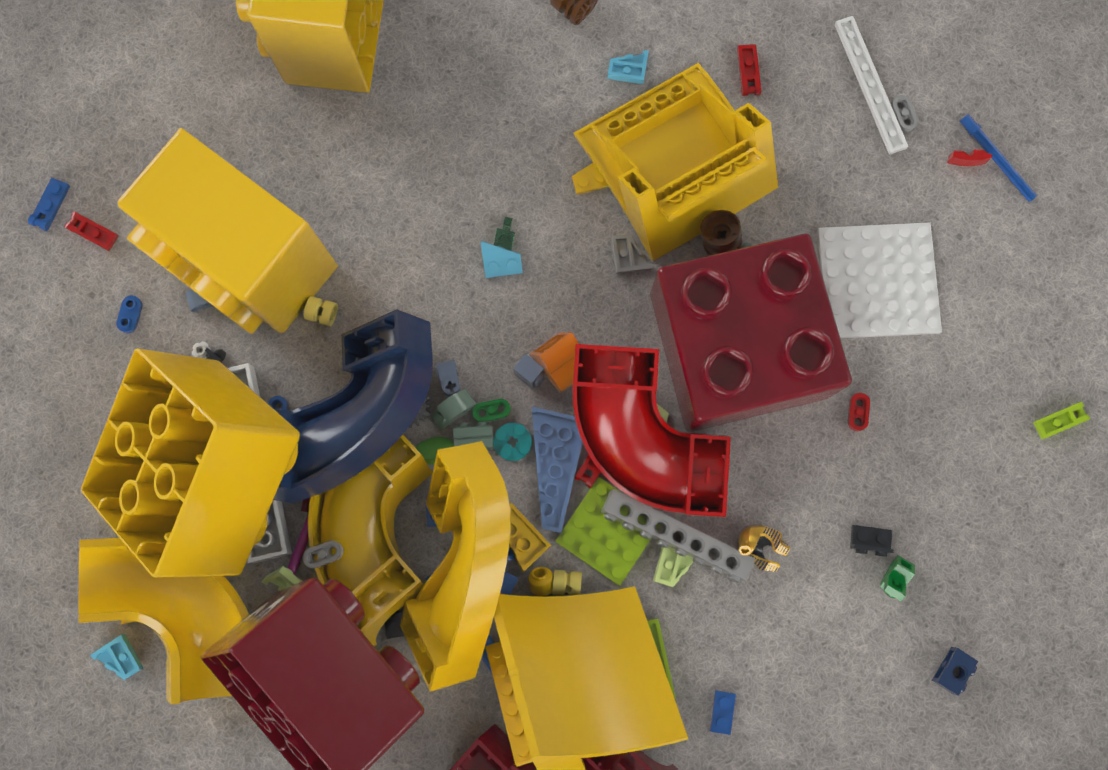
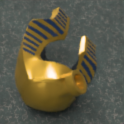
(754, 539)

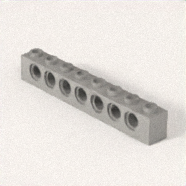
(741, 563)

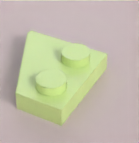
(671, 567)

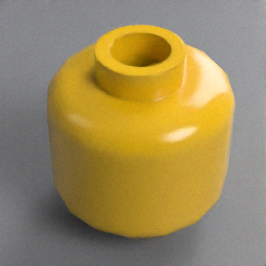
(541, 581)

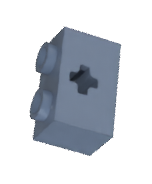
(529, 372)

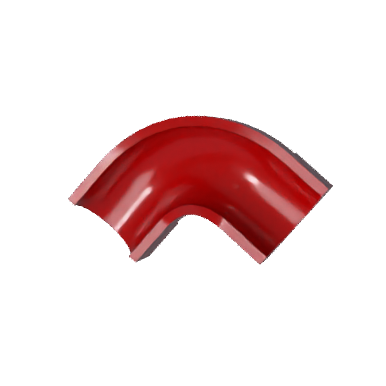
(632, 441)

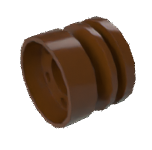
(574, 9)
(721, 232)

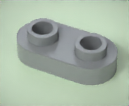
(905, 114)
(324, 554)

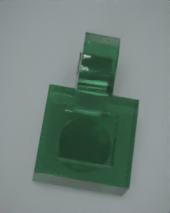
(505, 237)

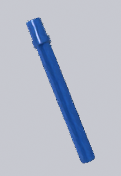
(975, 130)

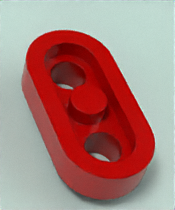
(859, 412)

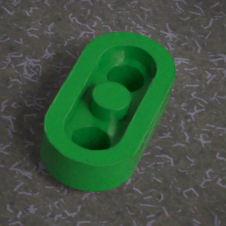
(491, 409)

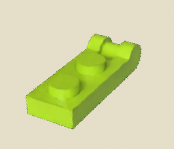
(1061, 420)

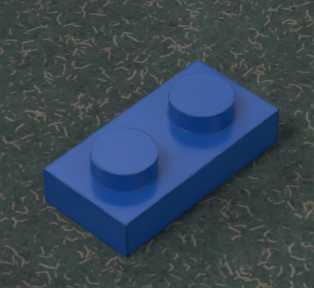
(722, 712)

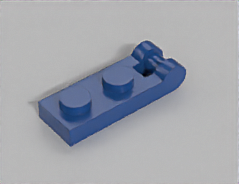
(49, 204)

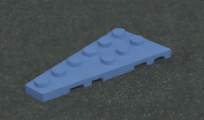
(557, 457)

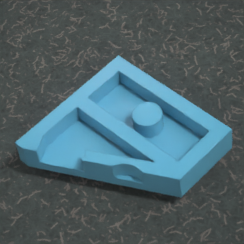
(628, 68)
(500, 261)
(119, 657)

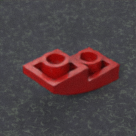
(975, 158)

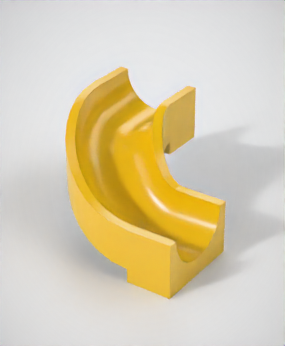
(362, 520)
(458, 601)
(183, 611)

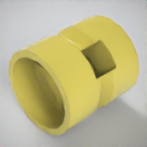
(315, 307)
(566, 582)

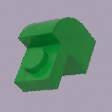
(897, 577)

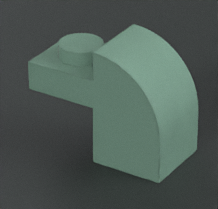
(452, 408)

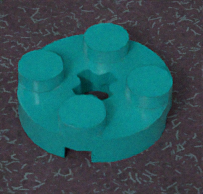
(521, 448)

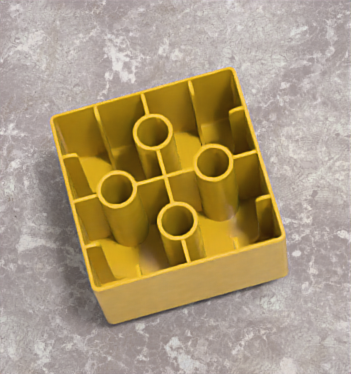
(317, 40)
(225, 236)
(188, 465)

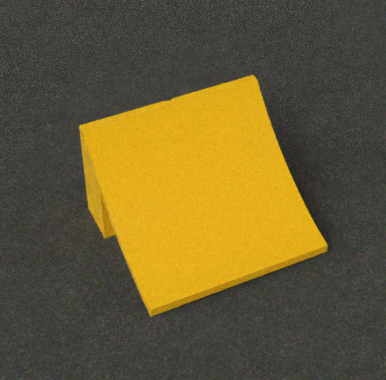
(681, 157)
(580, 679)

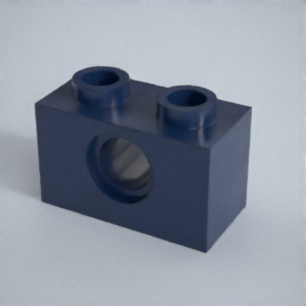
(944, 675)

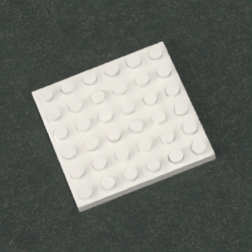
(881, 279)

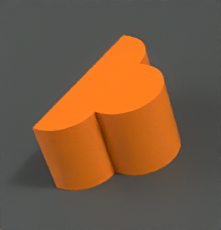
(558, 359)

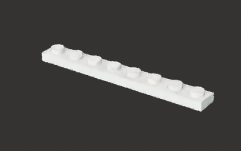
(871, 85)

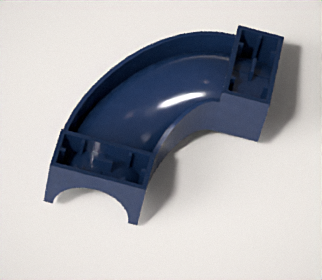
(358, 424)

